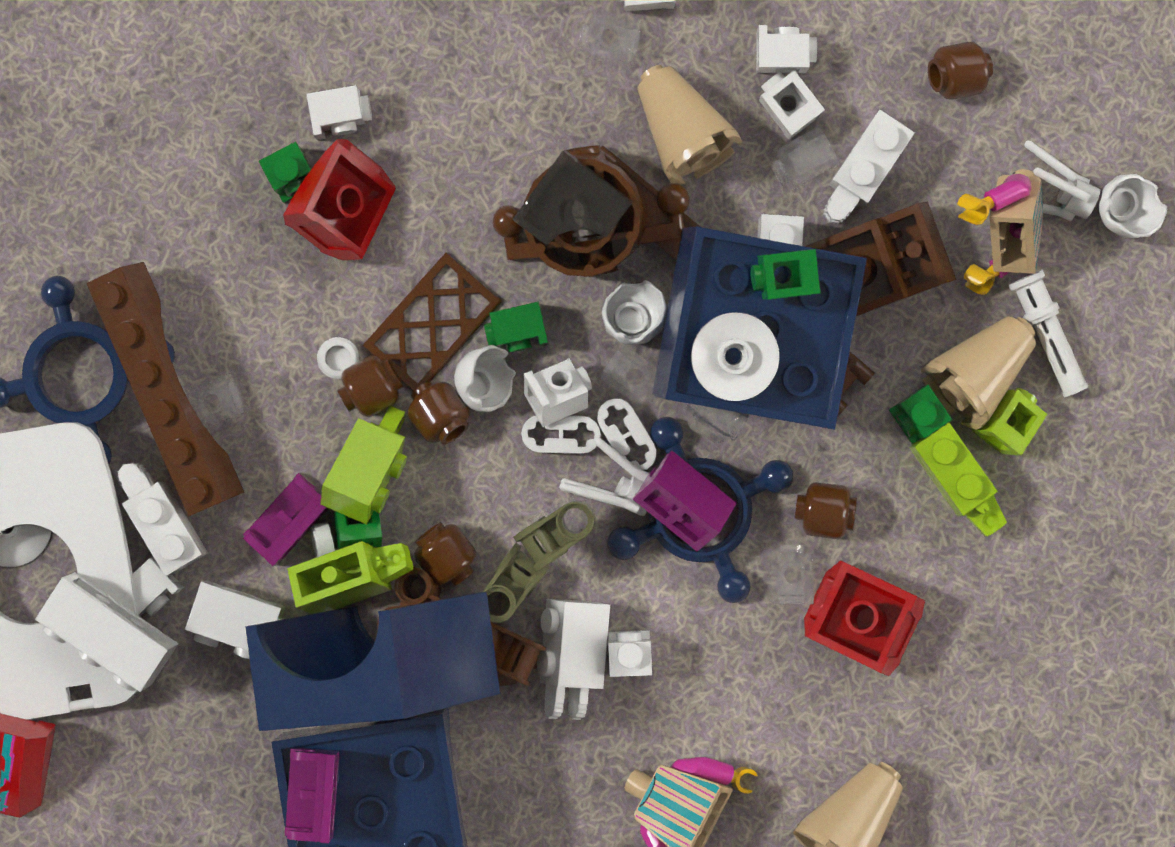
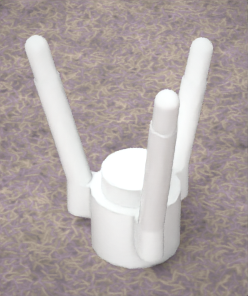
(1075, 193)
(625, 489)

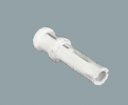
(1042, 315)

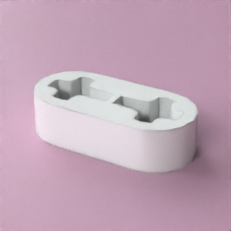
(635, 430)
(561, 444)

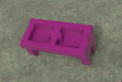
(685, 501)
(286, 520)
(312, 794)

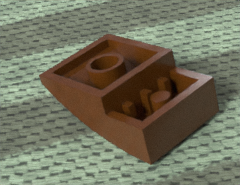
(901, 255)

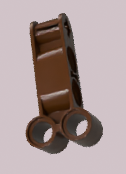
(513, 652)

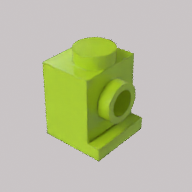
(1024, 422)

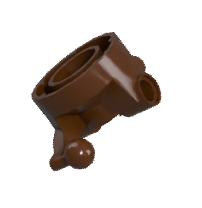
(593, 252)

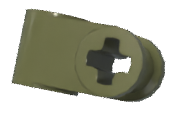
(554, 534)
(513, 581)

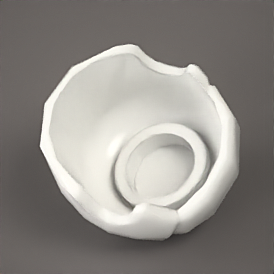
(1145, 209)
(632, 326)
(484, 378)

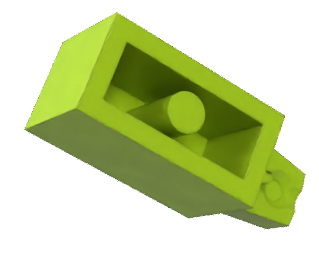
(365, 467)
(960, 479)
(347, 576)

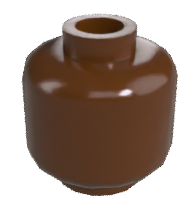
(960, 70)
(370, 386)
(438, 412)
(826, 510)
(445, 554)

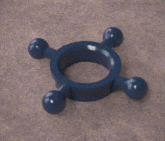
(58, 294)
(733, 584)

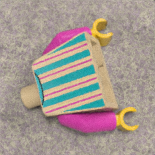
(1014, 227)
(683, 800)

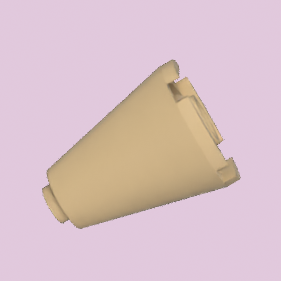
(684, 125)
(980, 369)
(855, 812)

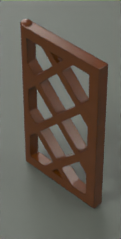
(425, 288)

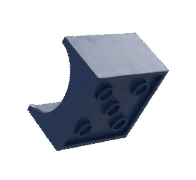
(810, 330)
(334, 673)
(390, 783)

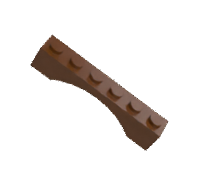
(135, 326)

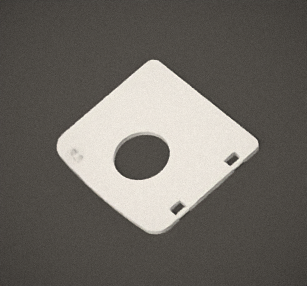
(62, 483)

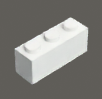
(105, 633)

